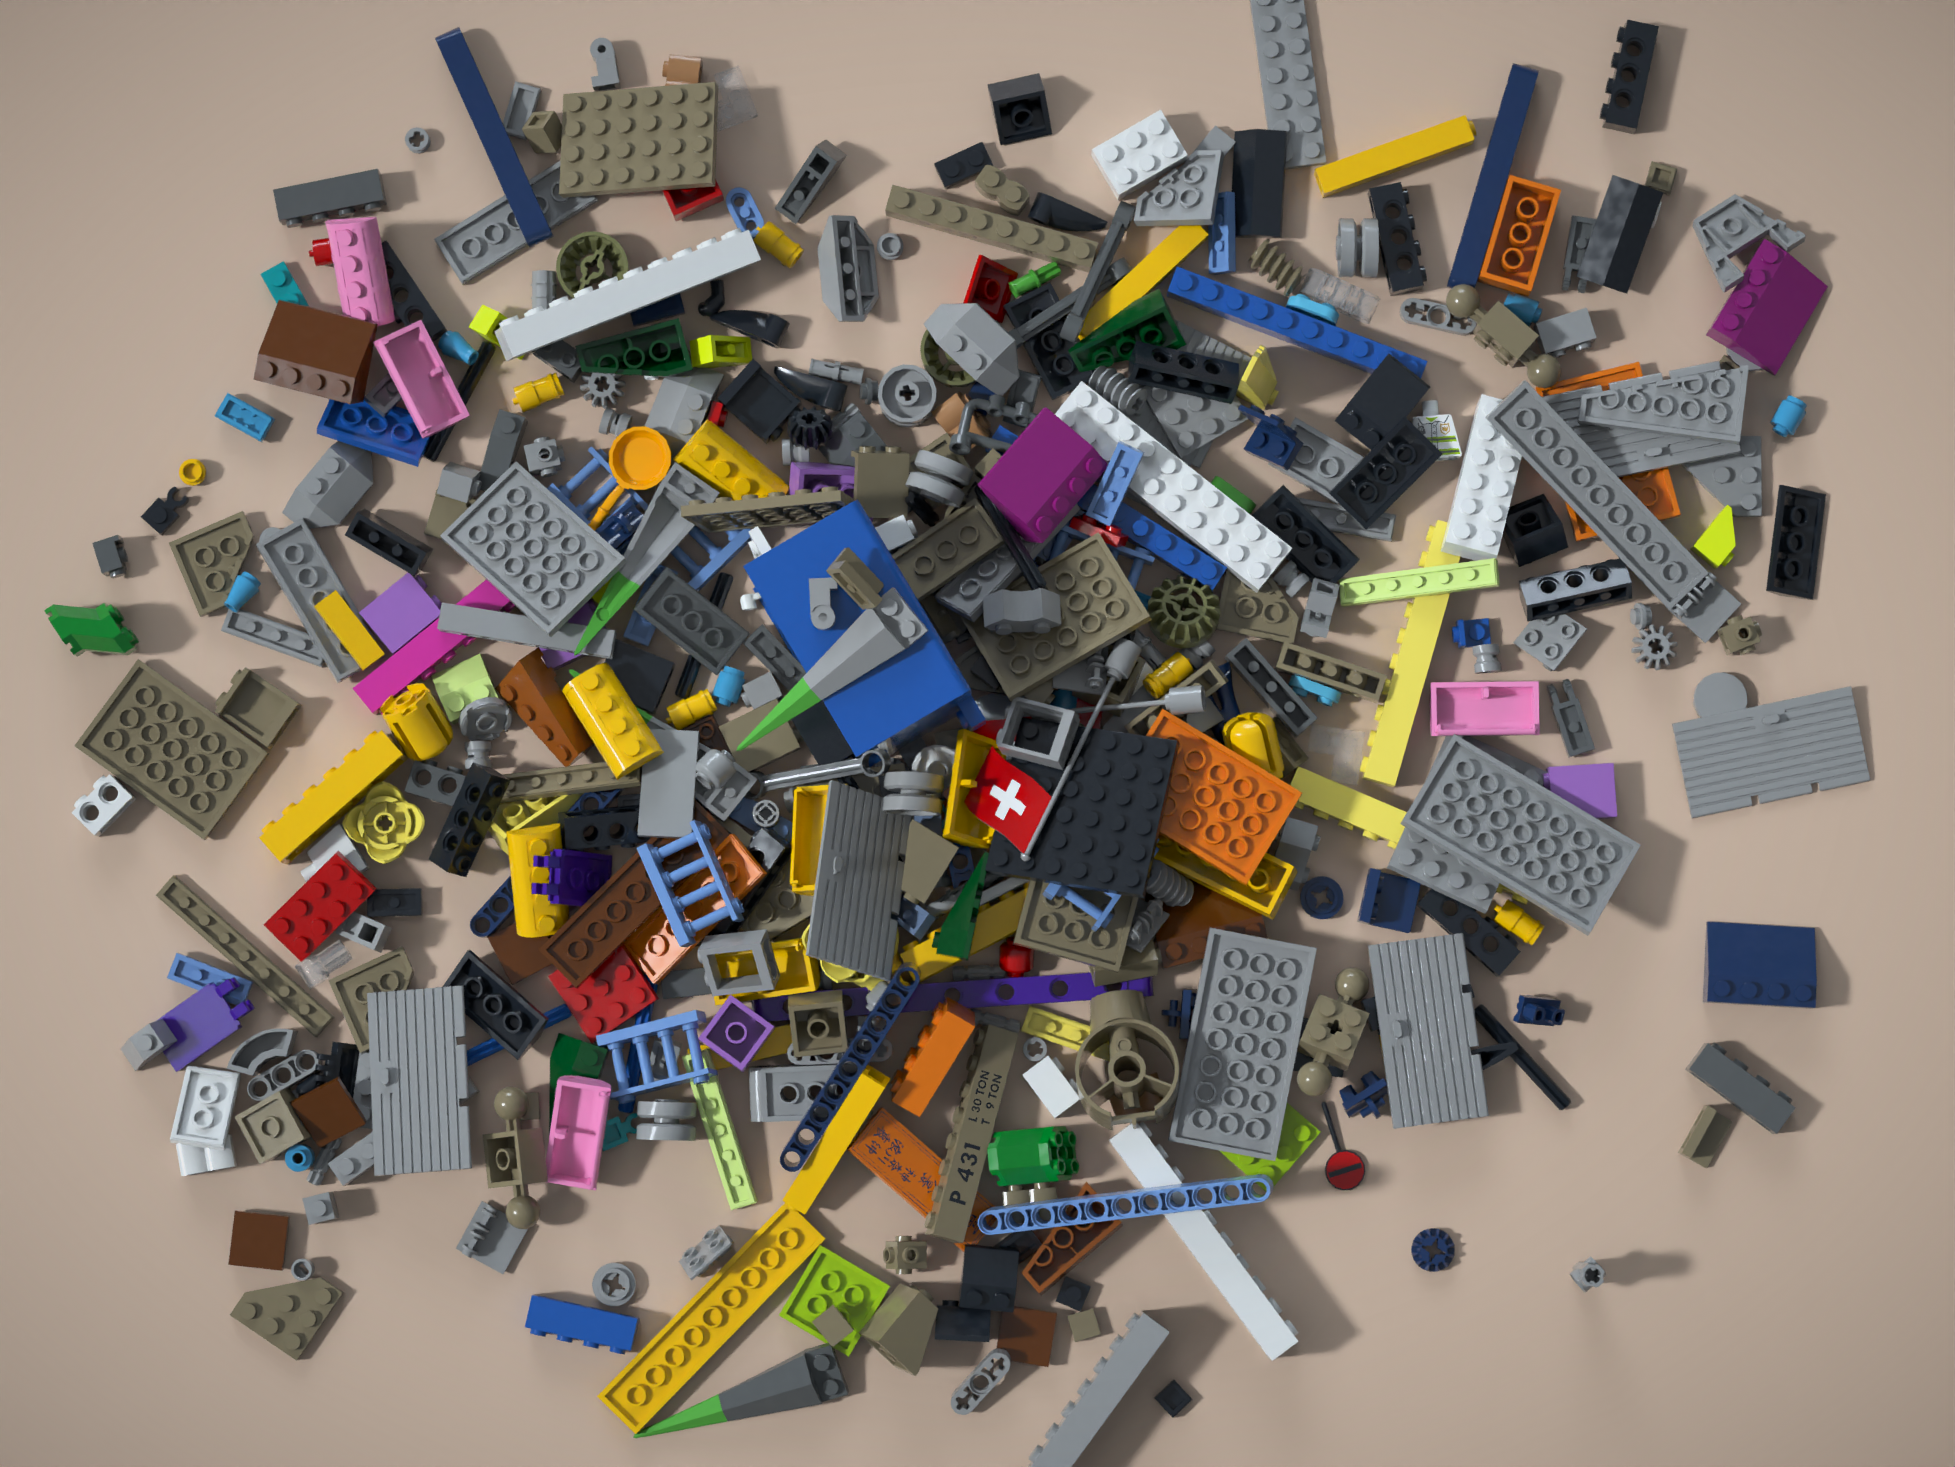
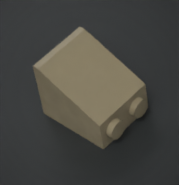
(924, 861)
(902, 1327)

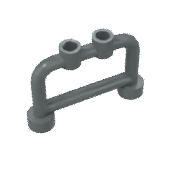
(995, 406)

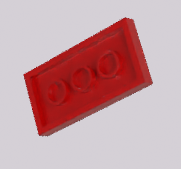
(320, 906)

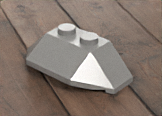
(847, 269)
(976, 344)
(683, 405)
(332, 487)

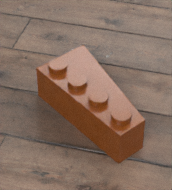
(544, 708)
(1068, 1246)

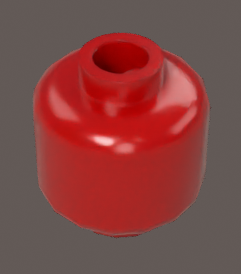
(1015, 958)

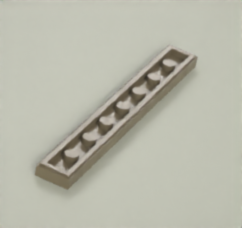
(245, 956)

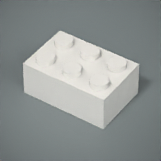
(1139, 155)

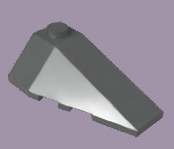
(849, 437)

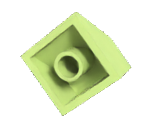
(463, 685)

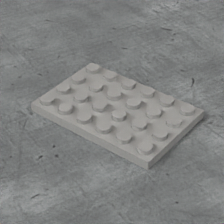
(533, 549)
(1442, 871)

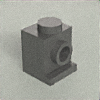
(111, 556)

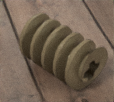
(1276, 268)

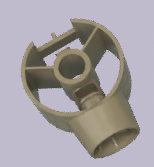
(1120, 1019)

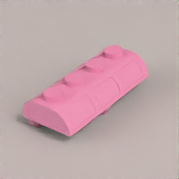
(360, 269)
(422, 379)
(1484, 708)
(577, 1131)

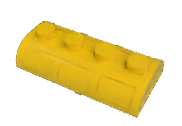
(727, 465)
(611, 720)
(960, 823)
(806, 837)
(534, 912)
(796, 969)

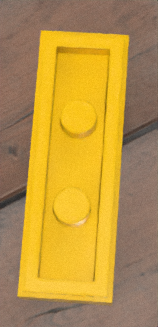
(349, 630)

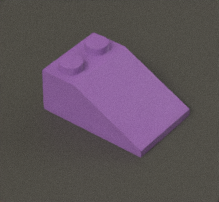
(819, 475)

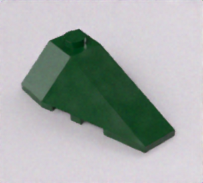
(1143, 321)
(643, 352)
(959, 927)
(574, 1058)

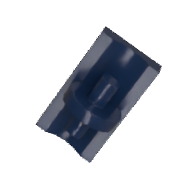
(621, 525)
(1188, 1003)
(1539, 1011)
(1366, 1101)

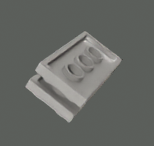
(767, 1087)

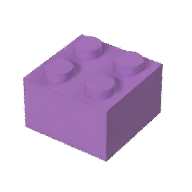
(736, 1033)

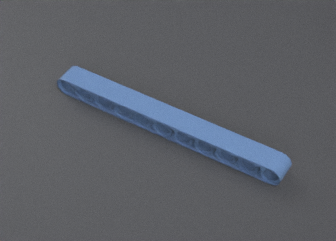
(1114, 1212)

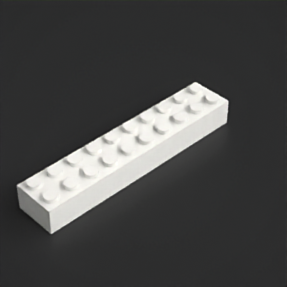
(627, 295)
(1179, 492)
(1207, 1245)

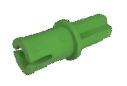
(1034, 279)

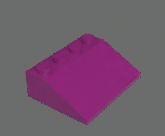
(1768, 308)
(1042, 476)

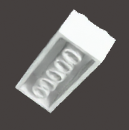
(1482, 489)

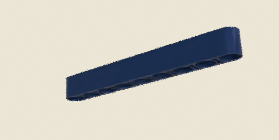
(494, 137)
(1493, 176)
(505, 890)
(841, 1076)

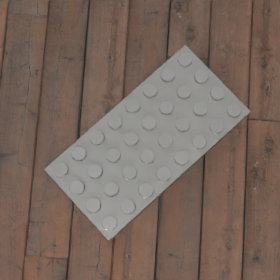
(1520, 834)
(1242, 1044)

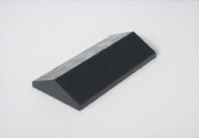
(1259, 182)
(1619, 234)
(1047, 349)
(1385, 473)
(1795, 542)
(1313, 545)
(497, 1006)

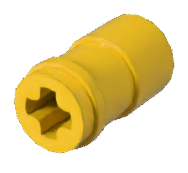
(776, 243)
(538, 392)
(1168, 675)
(691, 709)
(1518, 922)

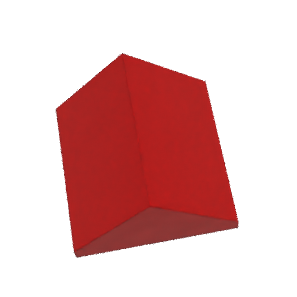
(990, 287)

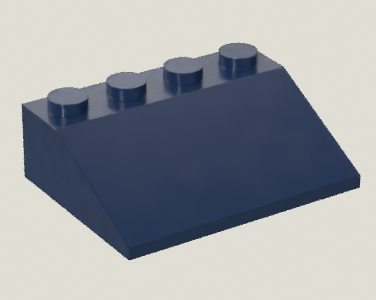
(1760, 965)

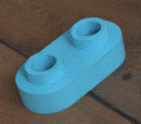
(1322, 312)
(1325, 694)

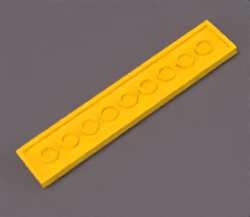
(711, 1317)

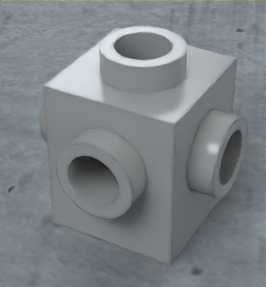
(542, 447)

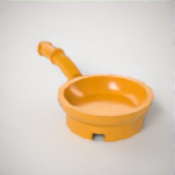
(638, 462)

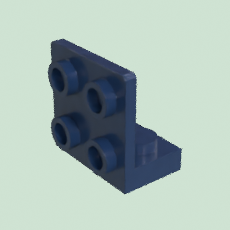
(1271, 438)
(1388, 901)

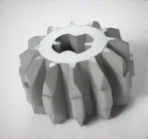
(593, 390)
(1645, 650)

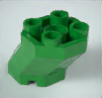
(92, 629)
(1033, 1156)

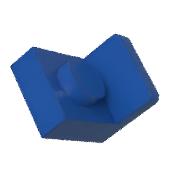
(1471, 633)

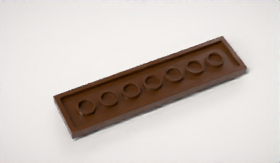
(619, 908)

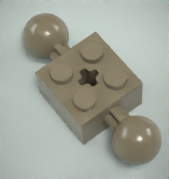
(1504, 335)
(1335, 1015)
(516, 1158)

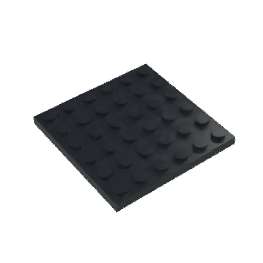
(1104, 817)

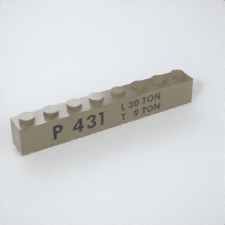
(991, 228)
(971, 1133)

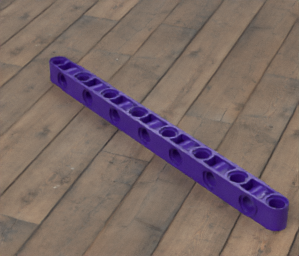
(972, 994)

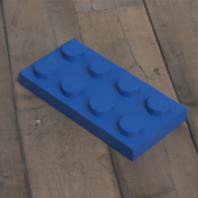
(365, 428)

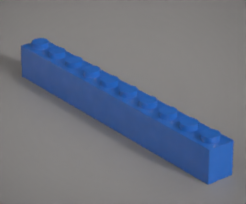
(1285, 323)
(1150, 536)

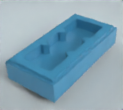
(244, 417)

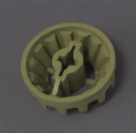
(581, 245)
(936, 370)
(1181, 627)

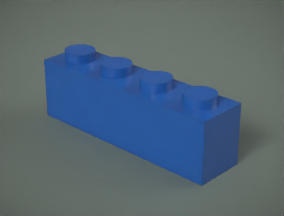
(582, 1323)

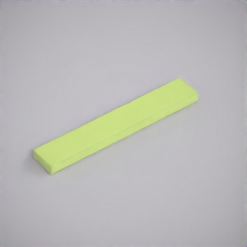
(1419, 582)
(722, 1136)

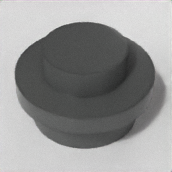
(869, 391)

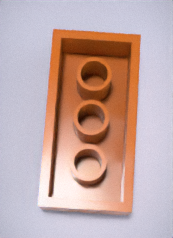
(1519, 235)
(933, 1056)

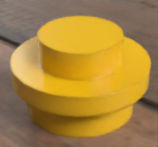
(192, 472)

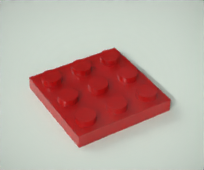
(608, 996)

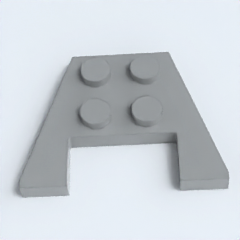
(1734, 227)

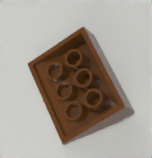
(317, 352)
(1186, 930)

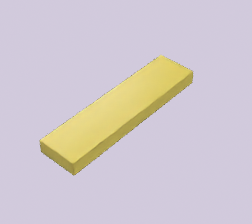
(1060, 1031)

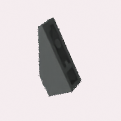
(810, 180)
(502, 447)

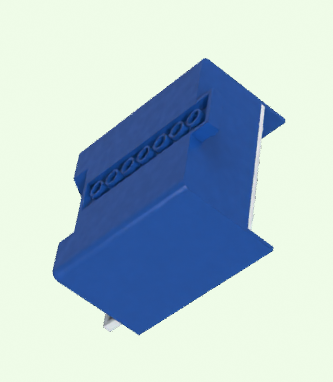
(900, 696)

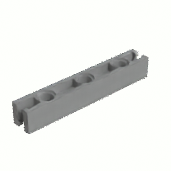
(521, 630)

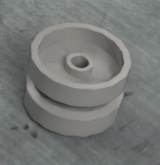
(1356, 247)
(907, 380)
(937, 482)
(913, 790)
(666, 1120)

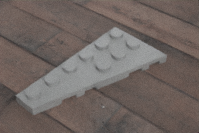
(1685, 406)

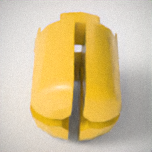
(417, 723)
(1256, 739)

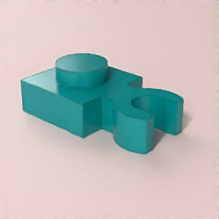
(616, 1131)

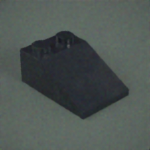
(1382, 402)

